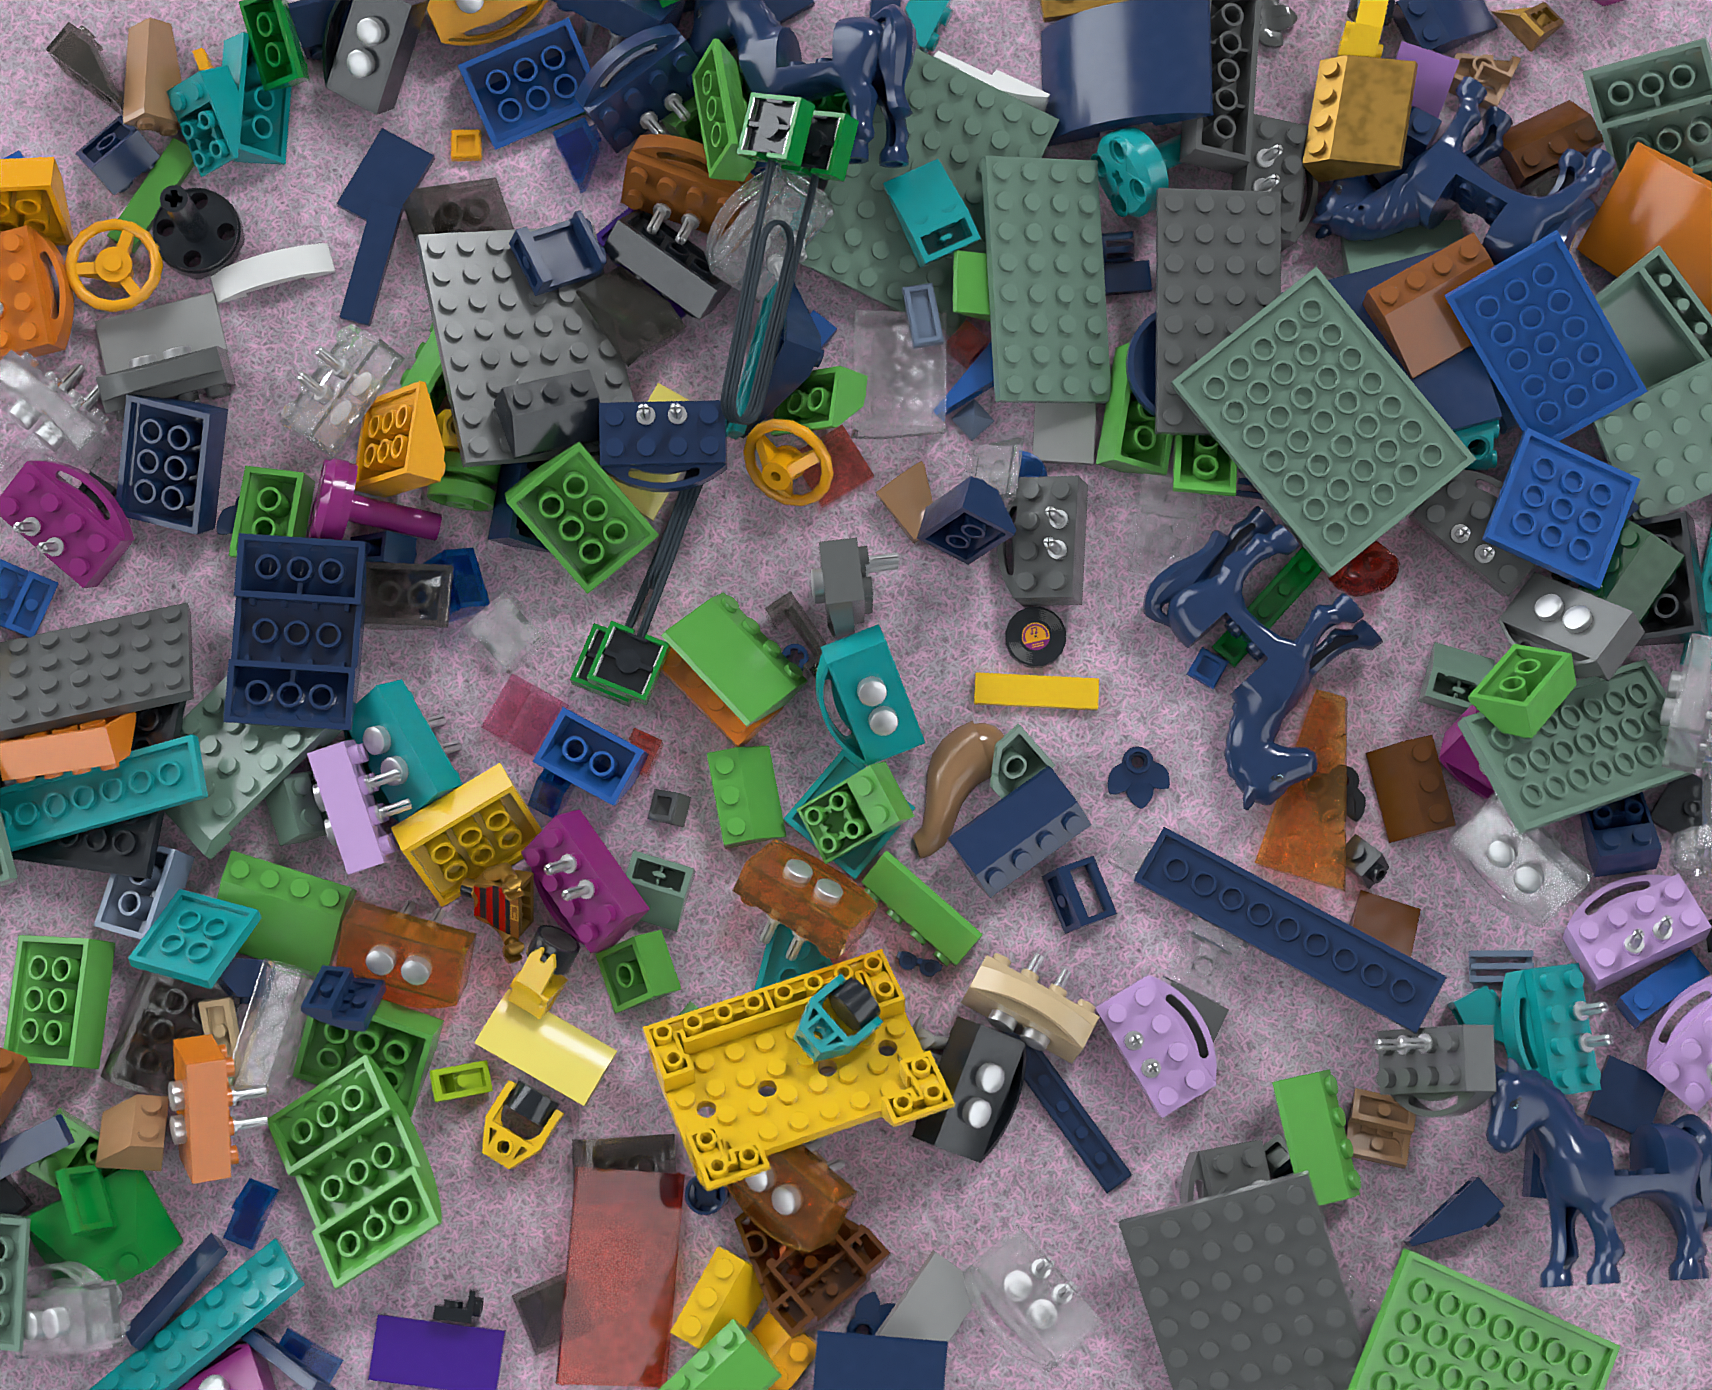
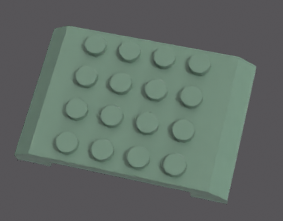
(239, 768)

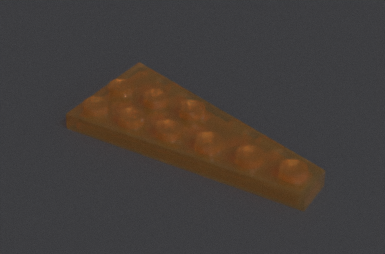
(1310, 818)

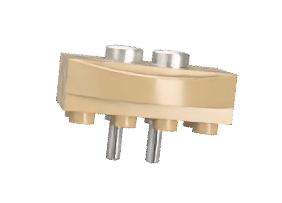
(1029, 1009)

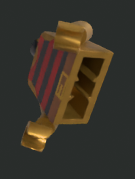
(505, 903)

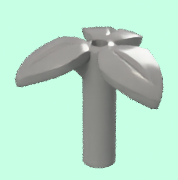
(926, 1038)

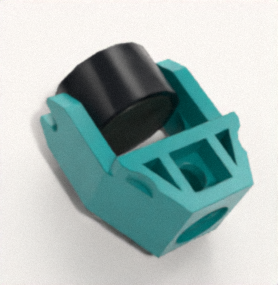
(853, 1006)

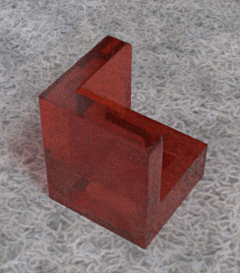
(649, 744)

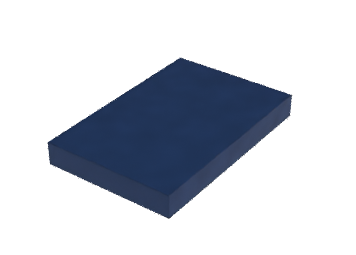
(385, 175)

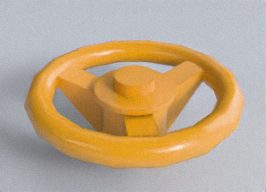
(113, 265)
(786, 462)

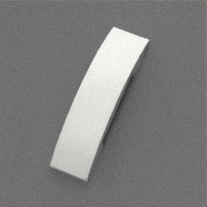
(272, 269)

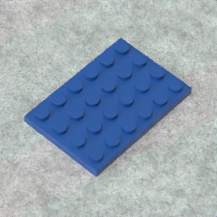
(1546, 340)

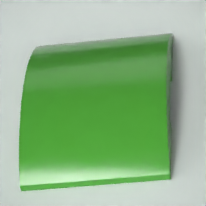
(358, 1169)

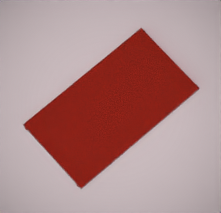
(620, 1278)

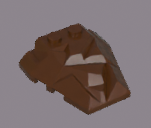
(811, 1285)

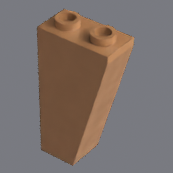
(150, 72)

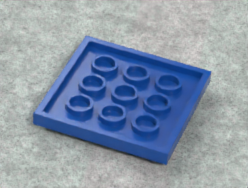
(1561, 509)

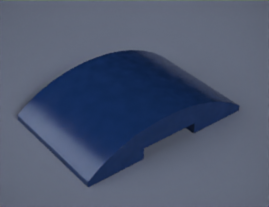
(1127, 67)
(296, 632)

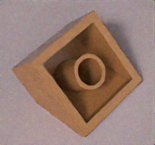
(134, 1134)

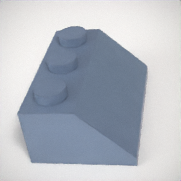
(135, 903)

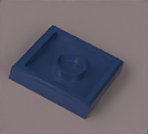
(1626, 1097)

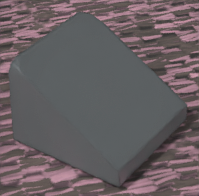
(669, 807)

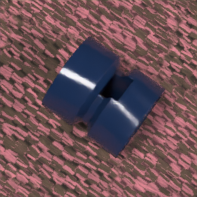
(704, 1201)

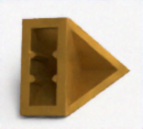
(1530, 24)

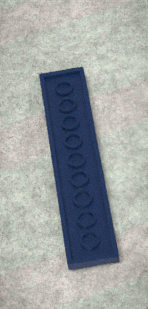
(1290, 930)

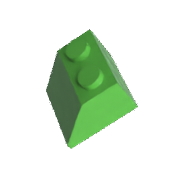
(638, 971)

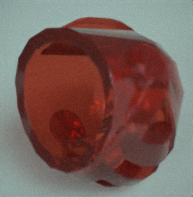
(1367, 572)

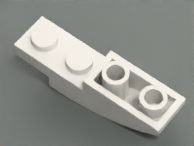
(1001, 81)

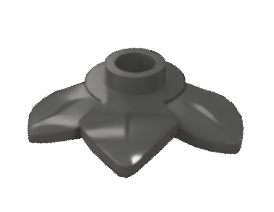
(1273, 20)

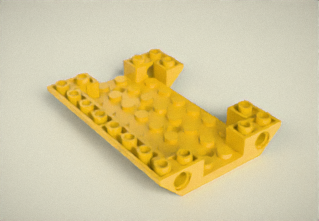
(747, 1043)

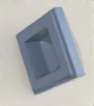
(973, 419)

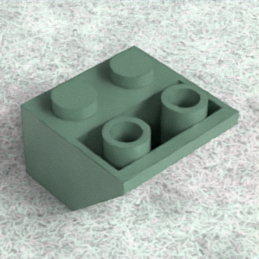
(1453, 677)
(295, 809)
(662, 886)

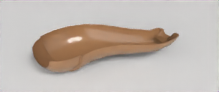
(954, 770)

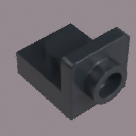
(454, 1311)

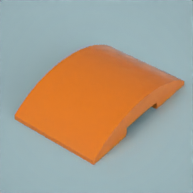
(1652, 206)

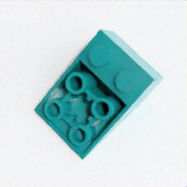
(208, 117)
(931, 213)

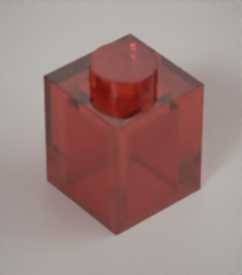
(966, 344)

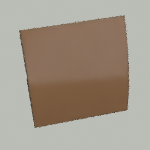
(1379, 1128)

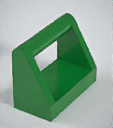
(85, 1200)

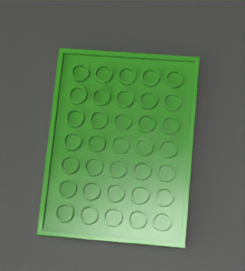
(1464, 1335)

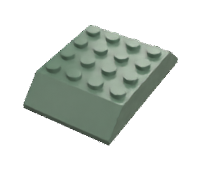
(1657, 318)

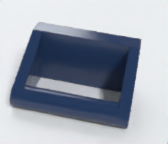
(1067, 898)

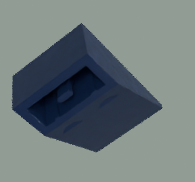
(1621, 837)

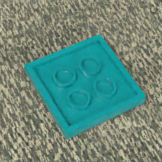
(839, 770)
(195, 938)

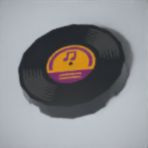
(1035, 637)

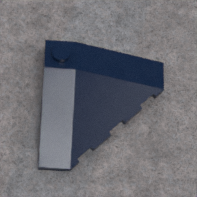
(795, 358)

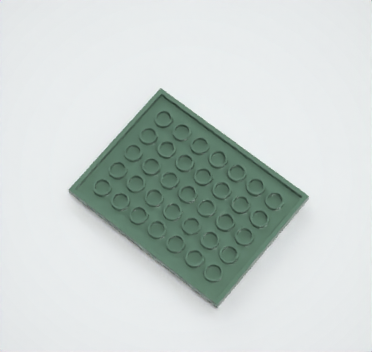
(951, 121)
(1322, 421)

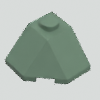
(1016, 761)

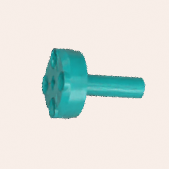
(1134, 169)

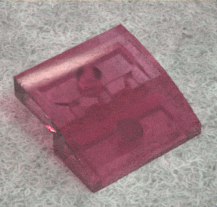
(523, 715)

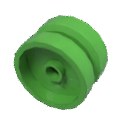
(465, 487)

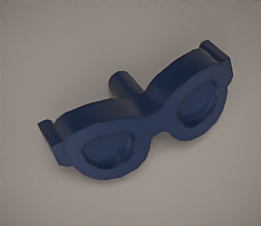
(927, 967)

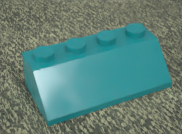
(261, 113)

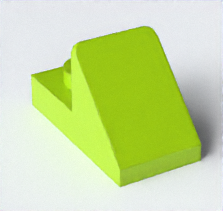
(460, 1081)

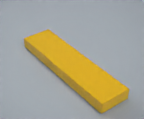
(1036, 691)

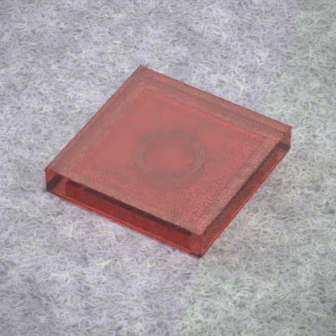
(847, 462)

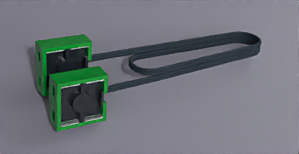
(807, 146)
(615, 658)

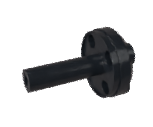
(197, 231)

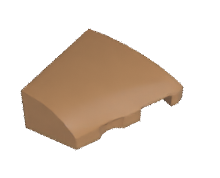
(1488, 72)
(907, 499)

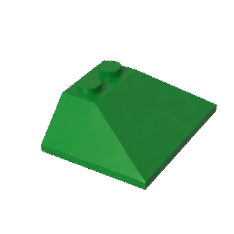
(136, 1244)

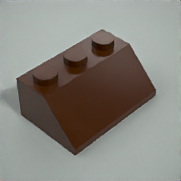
(1540, 141)
(1410, 789)

